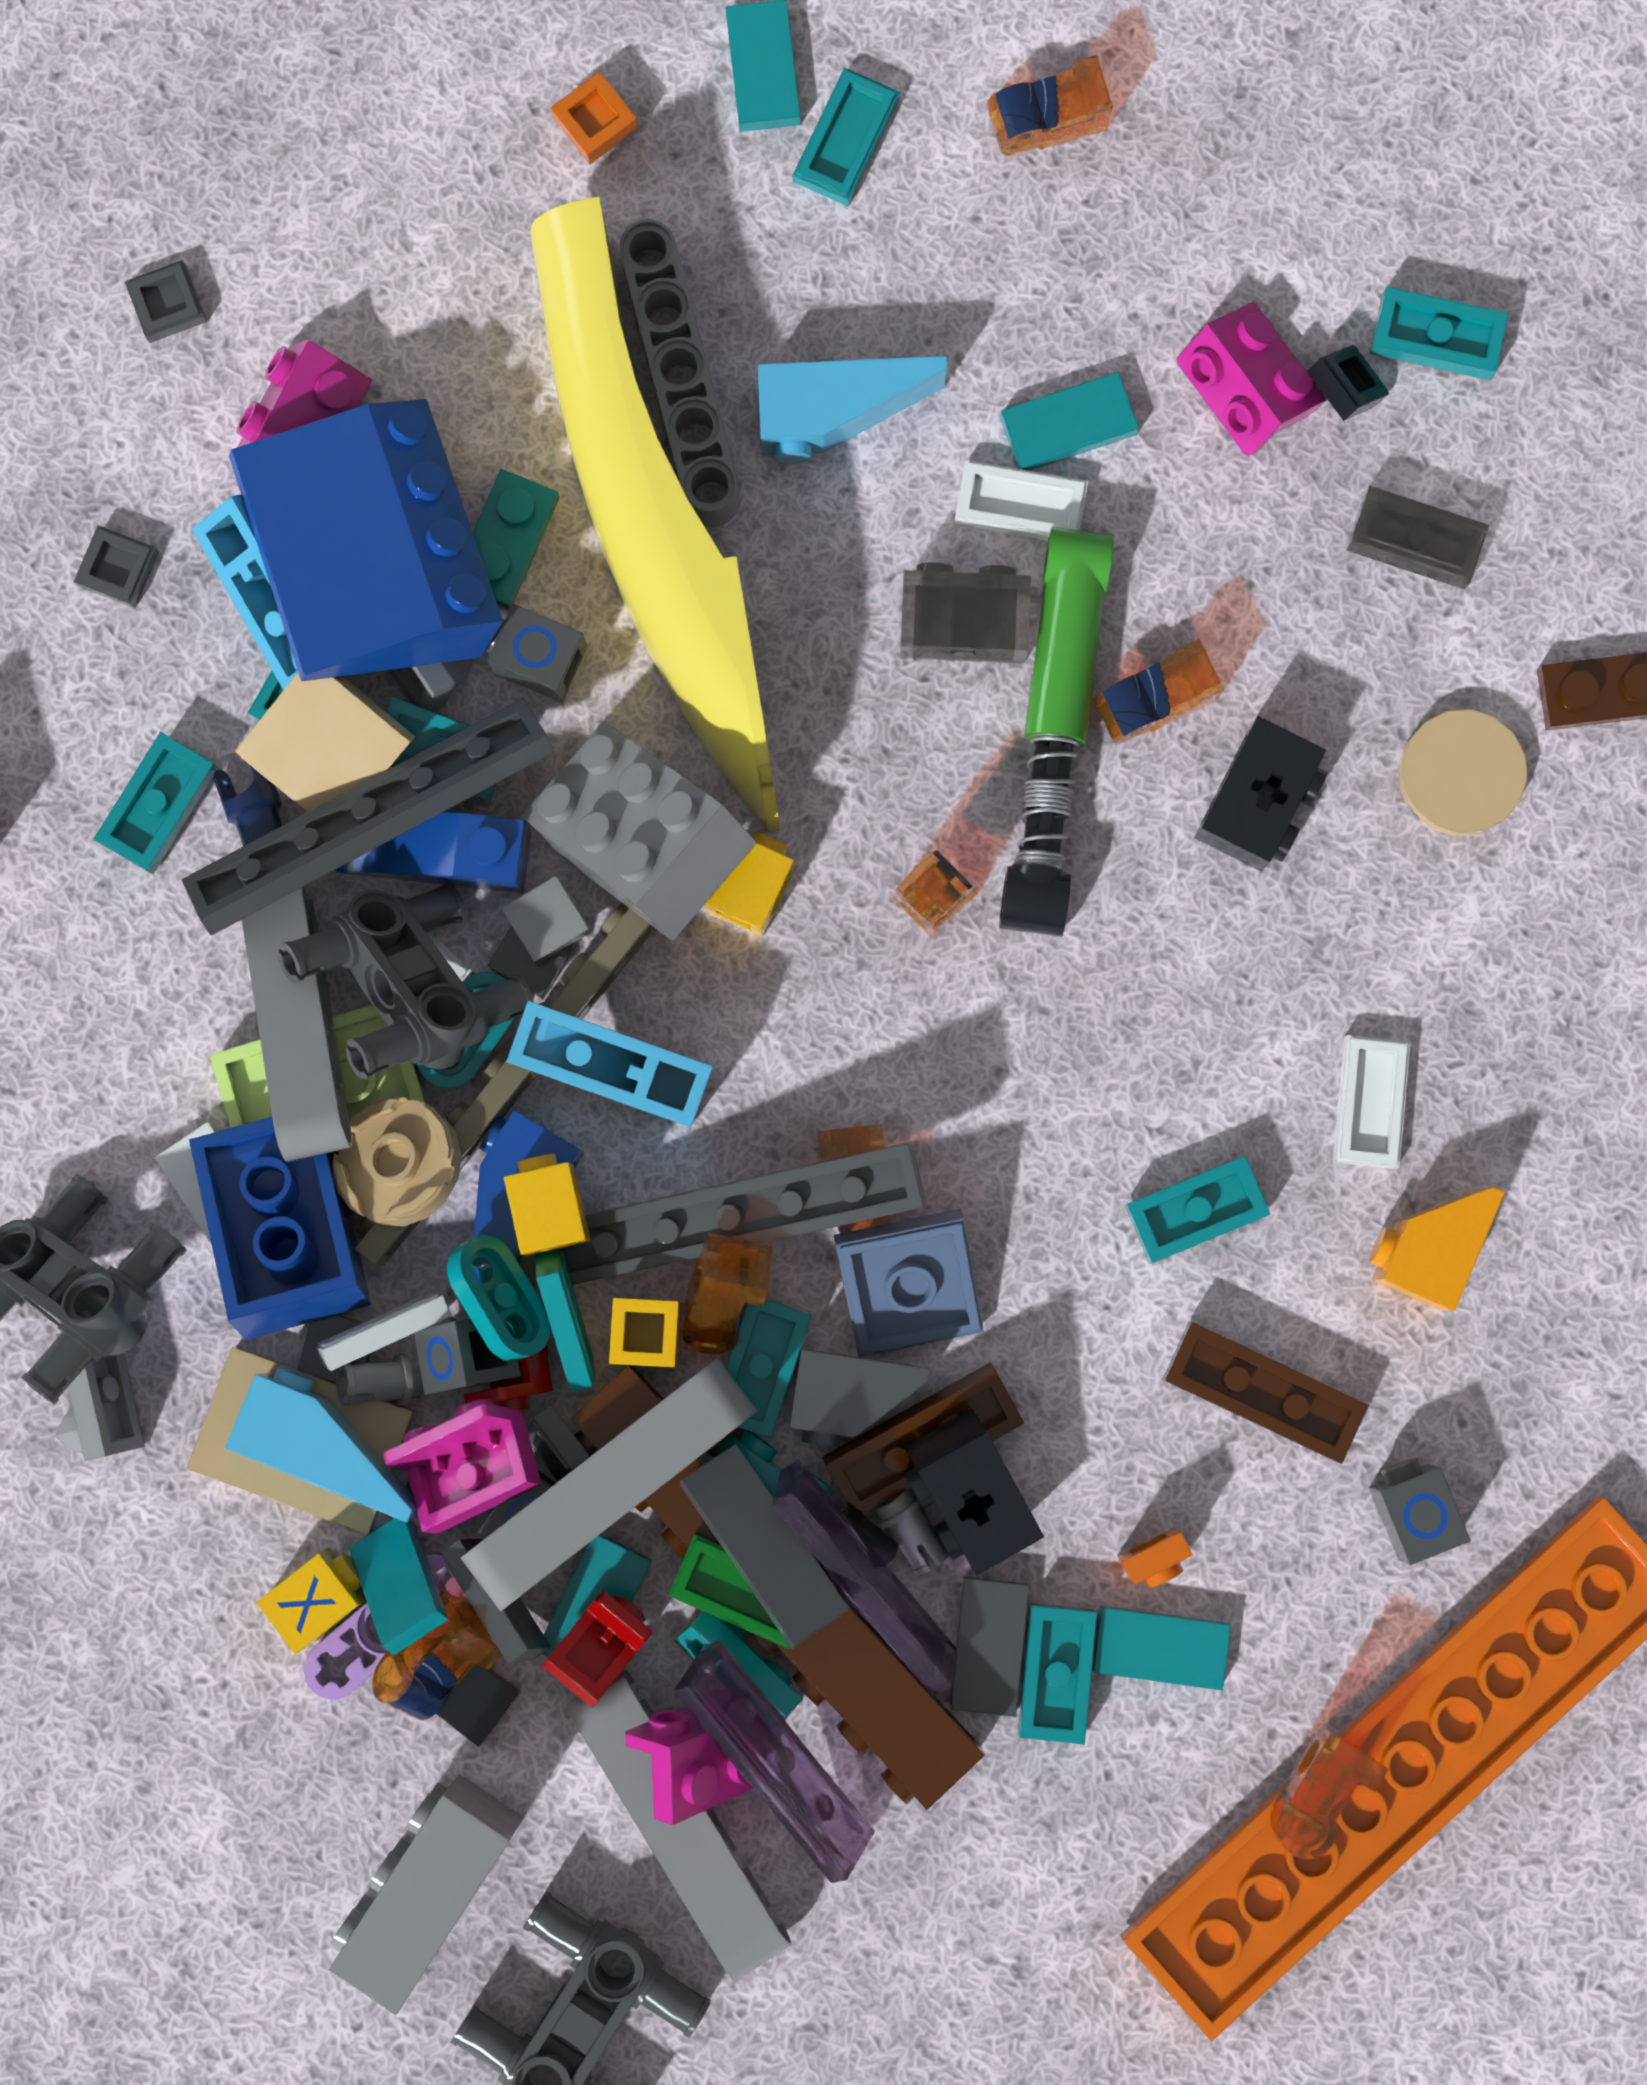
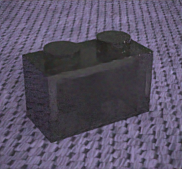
(965, 614)

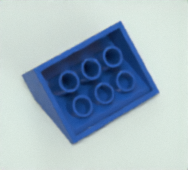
(367, 542)

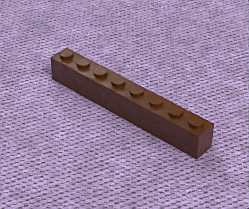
(842, 1663)

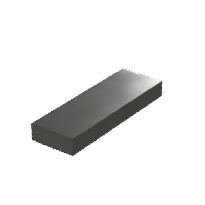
(763, 1547)

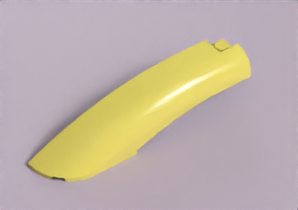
(659, 552)

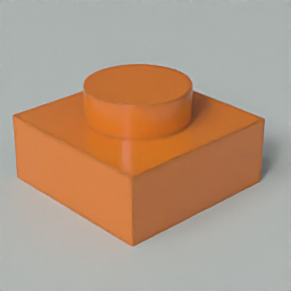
(594, 118)
(1156, 1558)

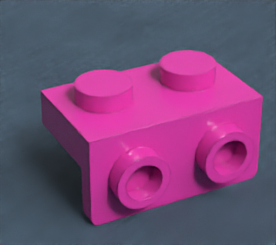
(1249, 377)
(303, 389)
(466, 1464)
(686, 1766)

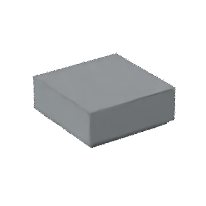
(546, 920)

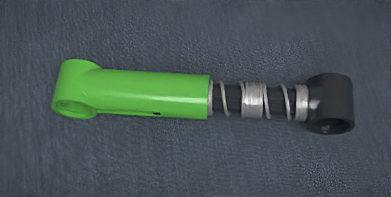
(1056, 722)

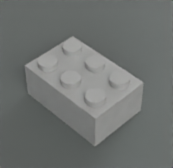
(639, 829)
(422, 1891)

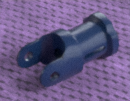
(253, 810)

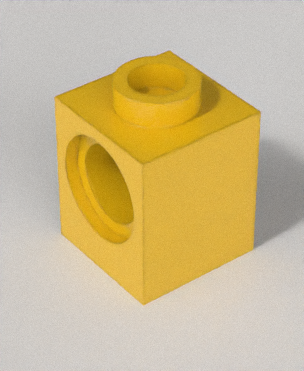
(754, 886)
(546, 1205)

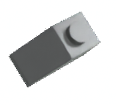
(848, 1394)

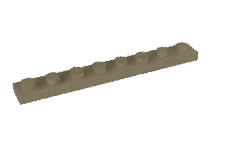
(505, 1083)

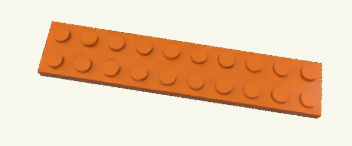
(1443, 1737)

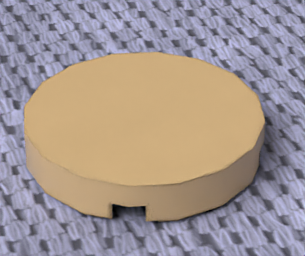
(1462, 772)
(398, 1163)

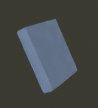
(909, 1282)

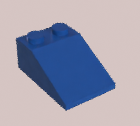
(276, 1232)

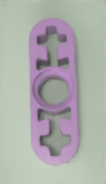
(337, 1643)

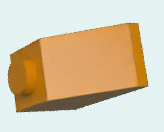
(1436, 1249)

